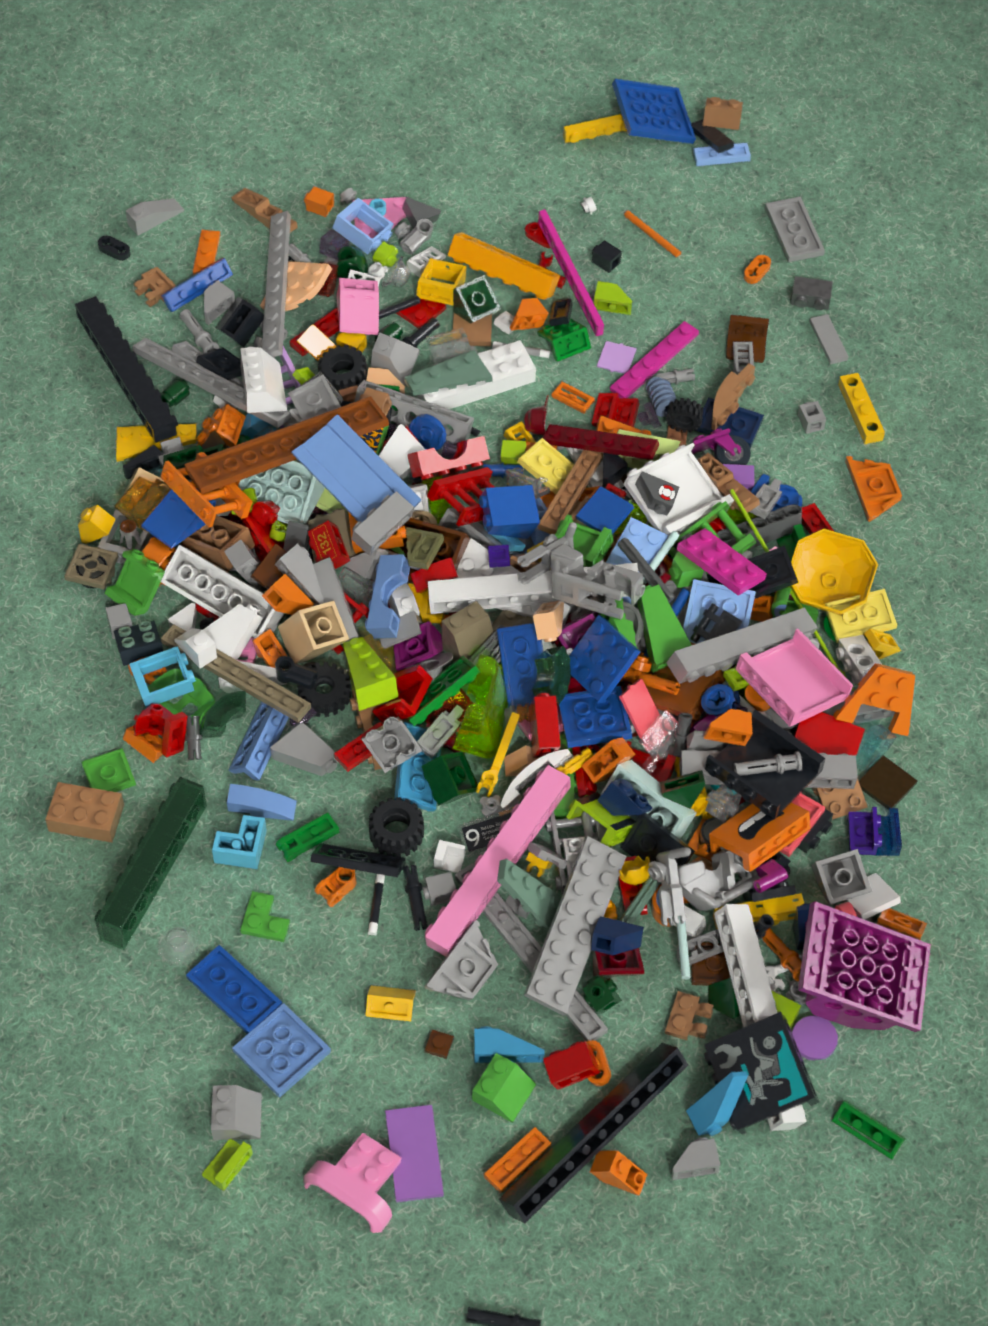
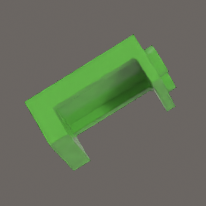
(587, 541)
(136, 582)

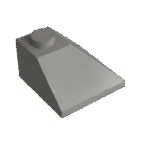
(394, 356)

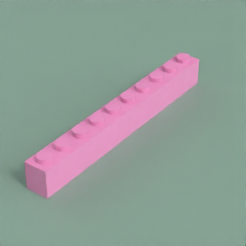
(510, 844)

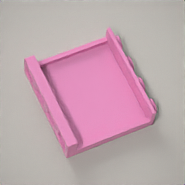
(795, 679)

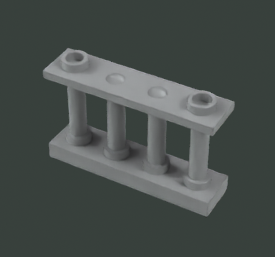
(552, 825)

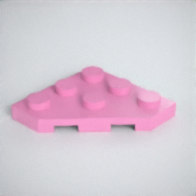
(394, 214)

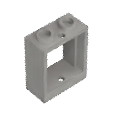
(105, 541)

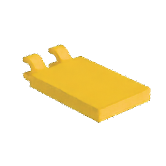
(492, 774)

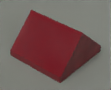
(621, 964)

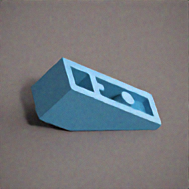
(492, 1041)
(717, 1105)

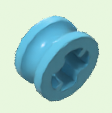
(379, 205)

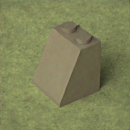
(466, 631)

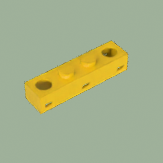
(861, 408)
(777, 908)

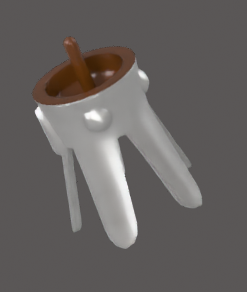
(128, 529)

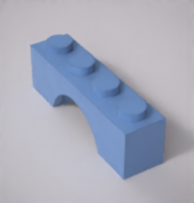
(391, 573)

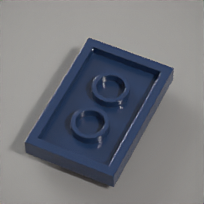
(741, 423)

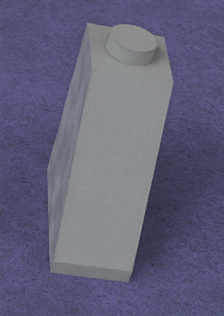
(304, 751)

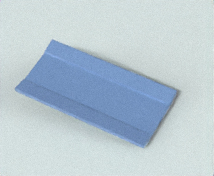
(351, 469)

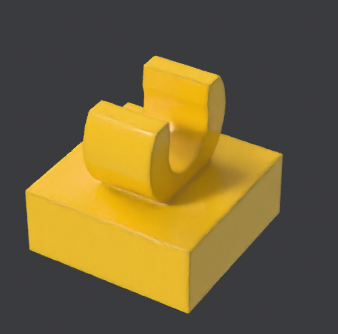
(535, 861)

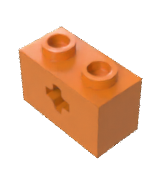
(606, 760)

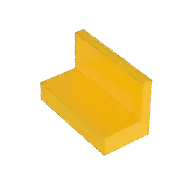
(390, 1003)

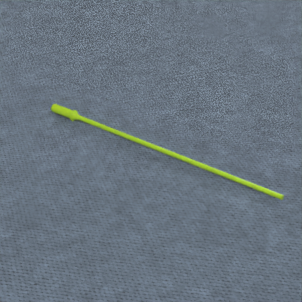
(791, 592)

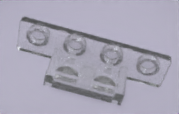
(658, 739)

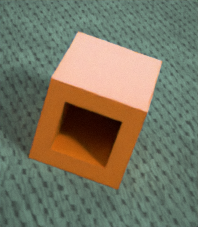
(319, 201)

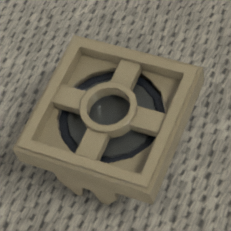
(90, 568)

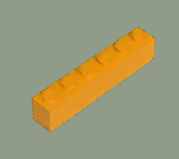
(503, 265)

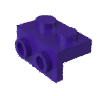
(864, 831)

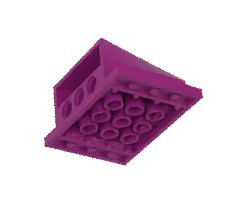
(862, 972)

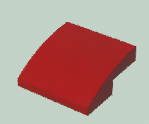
(609, 403)

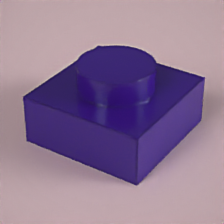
(499, 556)

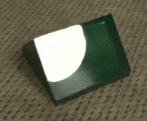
(474, 300)

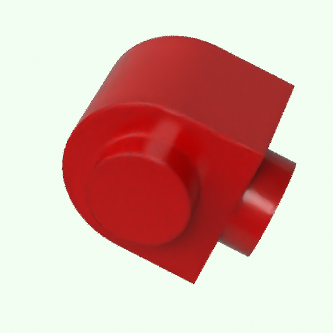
(265, 512)

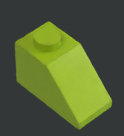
(612, 298)

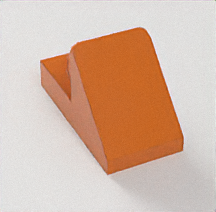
(268, 648)

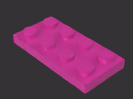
(721, 561)

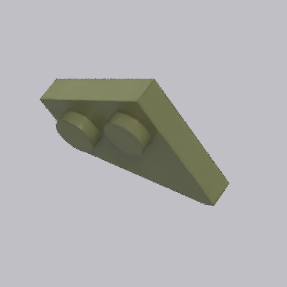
(422, 547)

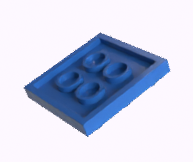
(601, 658)
(593, 722)

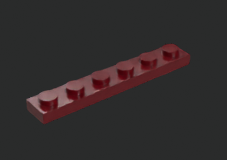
(601, 441)

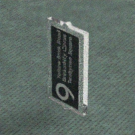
(477, 833)

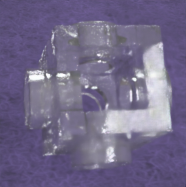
(723, 803)

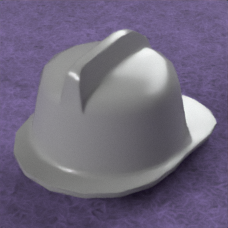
(434, 665)

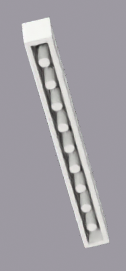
(494, 591)
(751, 983)

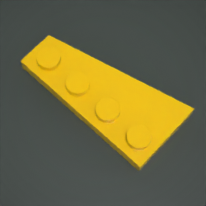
(136, 439)

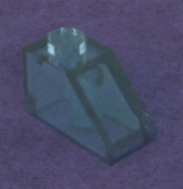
(873, 747)

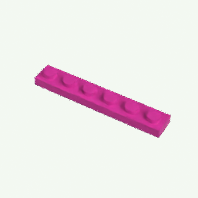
(654, 360)

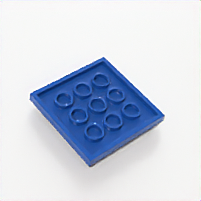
(653, 111)

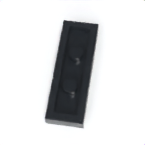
(712, 136)

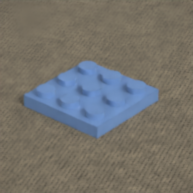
(281, 1050)

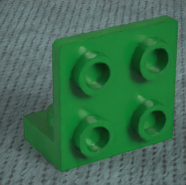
(566, 339)

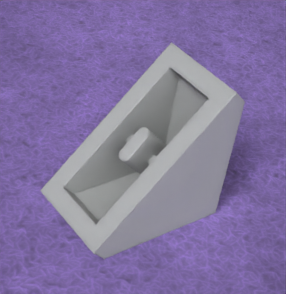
(365, 564)

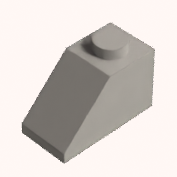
(217, 300)
(697, 1160)

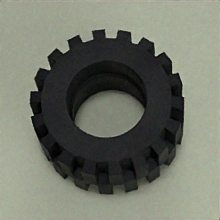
(343, 359)
(396, 842)

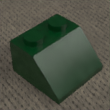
(450, 777)

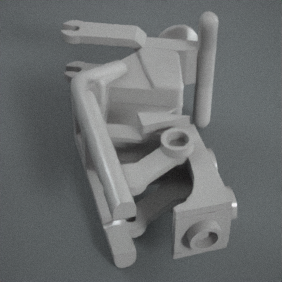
(573, 584)
(696, 884)

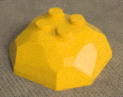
(832, 569)

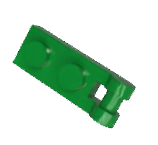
(307, 836)

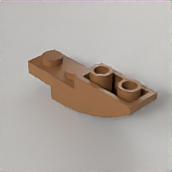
(729, 393)
(725, 481)

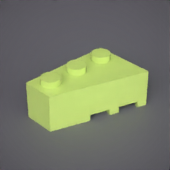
(665, 446)

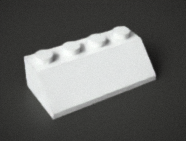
(262, 381)

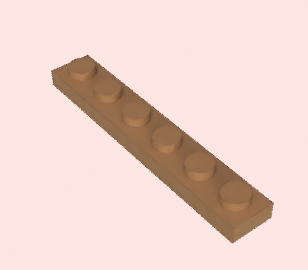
(570, 490)

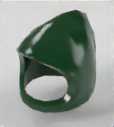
(353, 259)

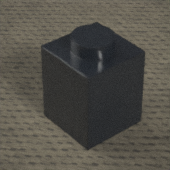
(606, 256)

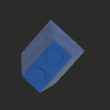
(510, 511)

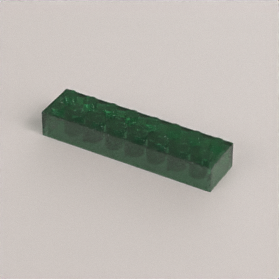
(150, 863)

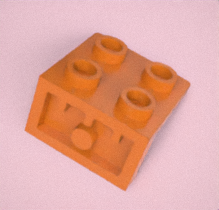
(226, 423)

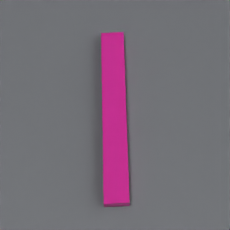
(570, 273)

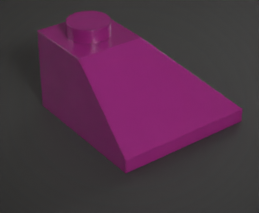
(418, 647)

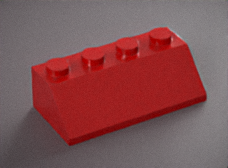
(260, 536)

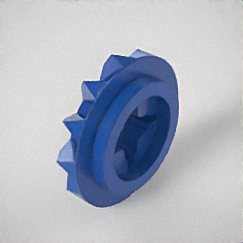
(712, 694)

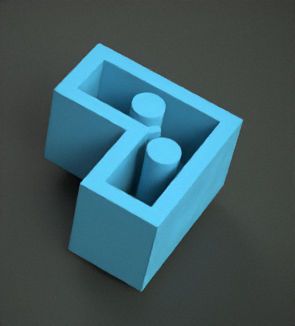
(241, 848)

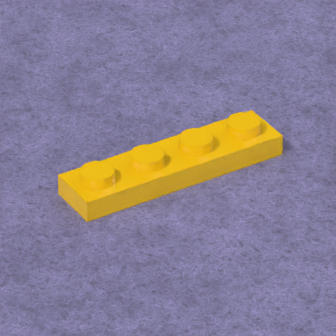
(594, 128)

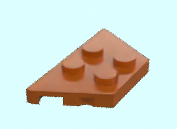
(874, 485)

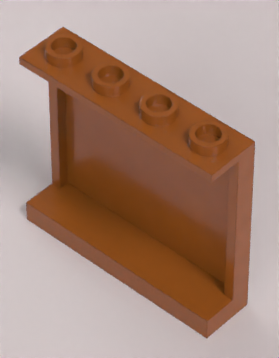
(689, 696)

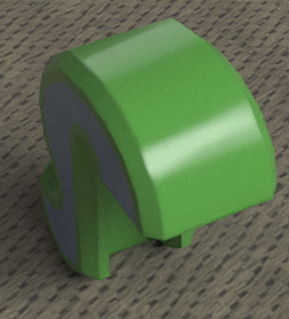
(782, 605)

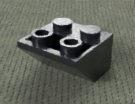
(240, 321)

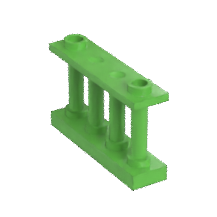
(742, 541)

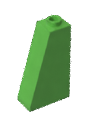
(661, 627)

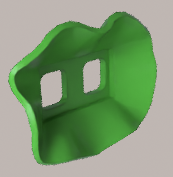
(199, 697)

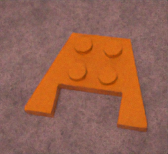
(885, 689)

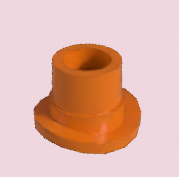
(755, 699)

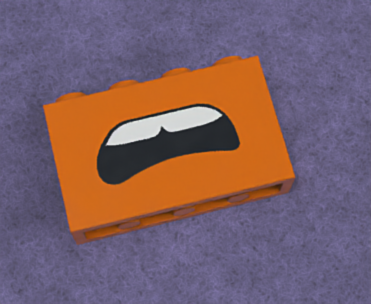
(758, 835)

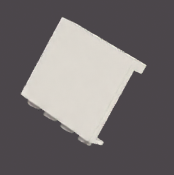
(695, 495)

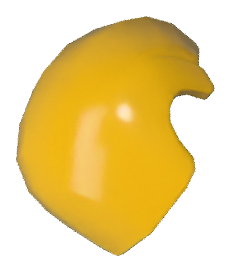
(635, 871)

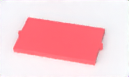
(639, 707)

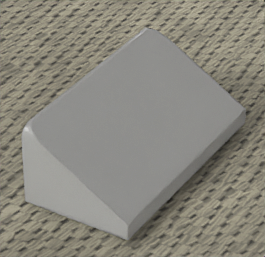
(696, 741)

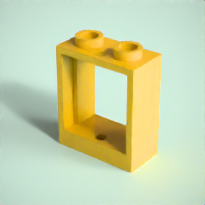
(440, 291)

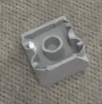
(391, 744)

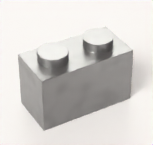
(811, 293)

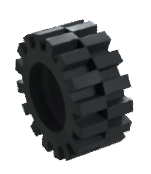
(684, 415)

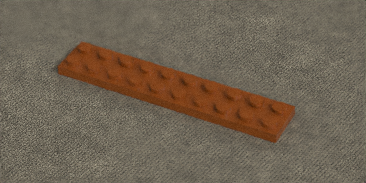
(276, 447)

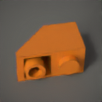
(529, 315)
(286, 596)
(618, 1171)

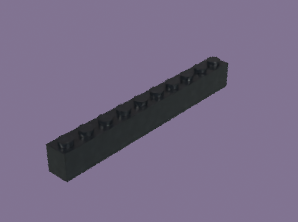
(126, 369)
(593, 1132)

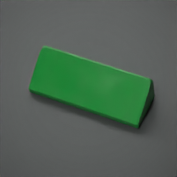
(870, 1127)

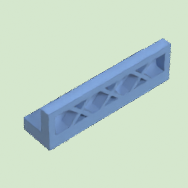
(258, 753)

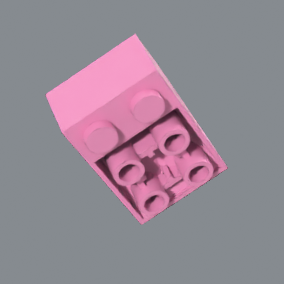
(358, 306)

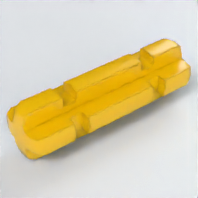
(575, 762)

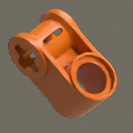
(335, 888)

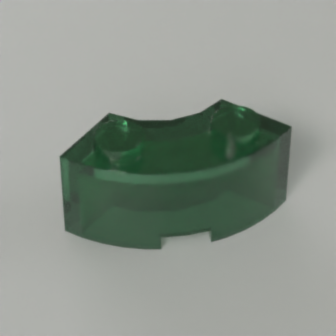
(553, 673)
(221, 712)

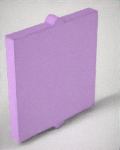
(616, 357)

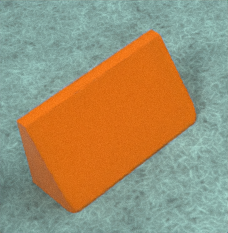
(146, 744)

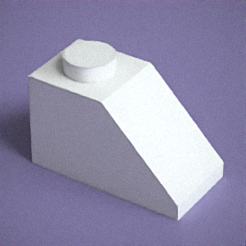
(197, 646)

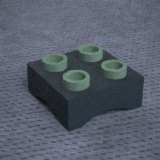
(138, 641)

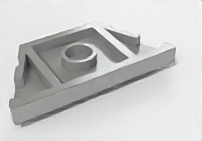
(465, 966)

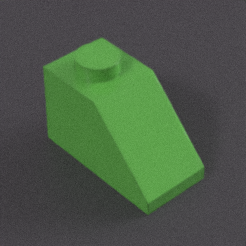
(684, 571)

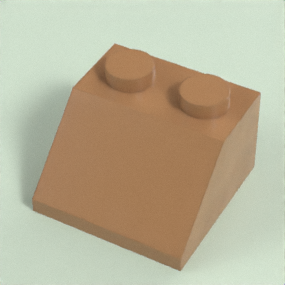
(723, 113)

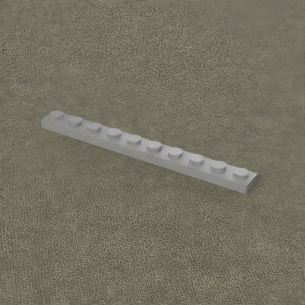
(276, 284)
(203, 378)
(528, 951)

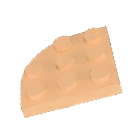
(303, 282)

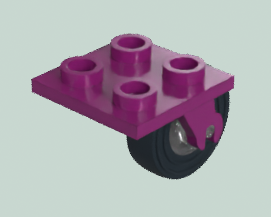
(726, 448)

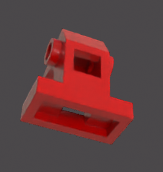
(160, 721)

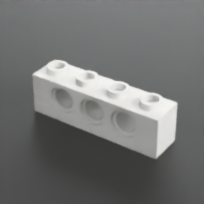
(856, 656)

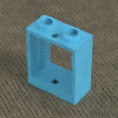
(157, 662)

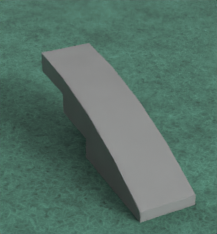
(333, 591)

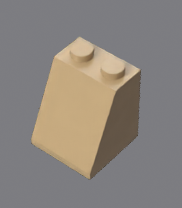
(313, 632)

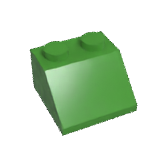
(503, 1088)

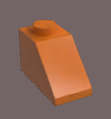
(731, 728)

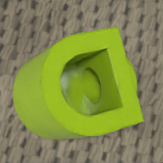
(385, 254)

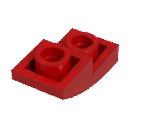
(437, 571)

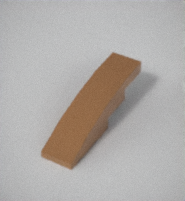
(259, 207)

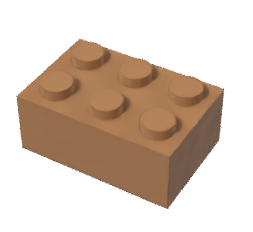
(213, 541)
(84, 812)

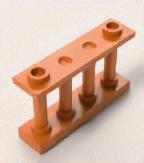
(199, 503)

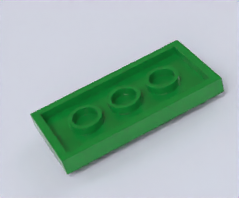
(445, 686)

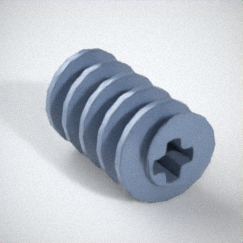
(660, 395)

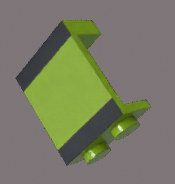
(617, 826)

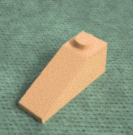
(549, 620)

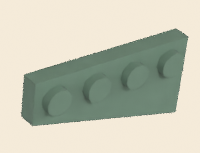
(448, 374)
(532, 894)

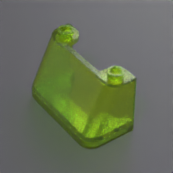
(485, 718)

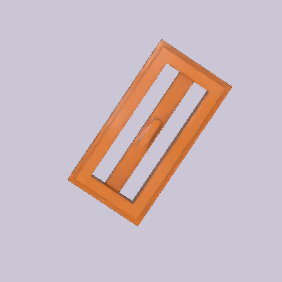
(572, 400)

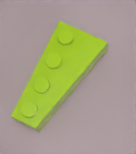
(369, 675)

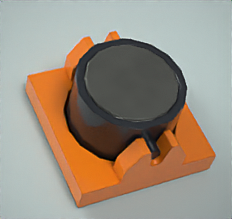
(702, 834)

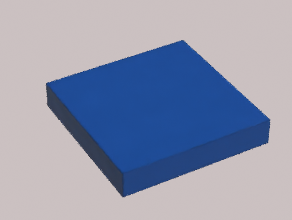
(604, 510)

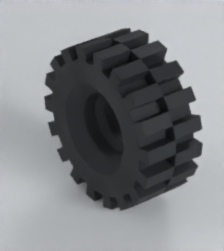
(336, 698)

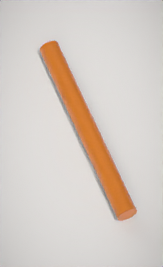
(653, 234)

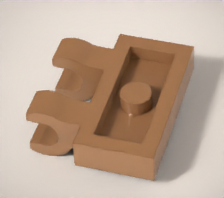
(157, 282)
(682, 1016)

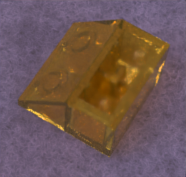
(141, 500)

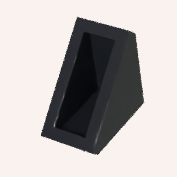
(613, 469)

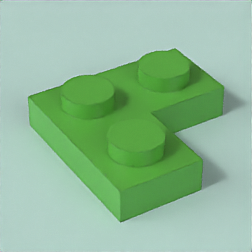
(258, 919)

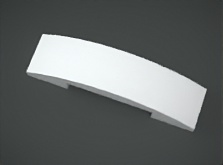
(512, 794)

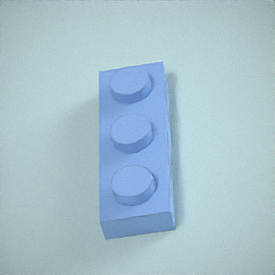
(708, 156)

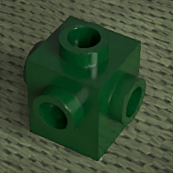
(601, 993)

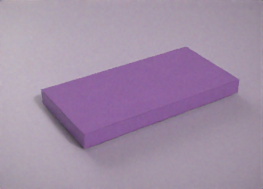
(414, 1140)

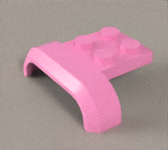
(358, 1179)

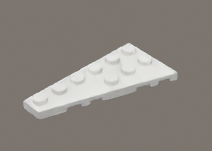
(476, 563)

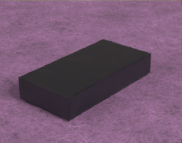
(561, 312)

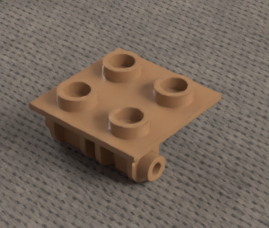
(841, 800)

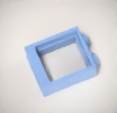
(368, 216)

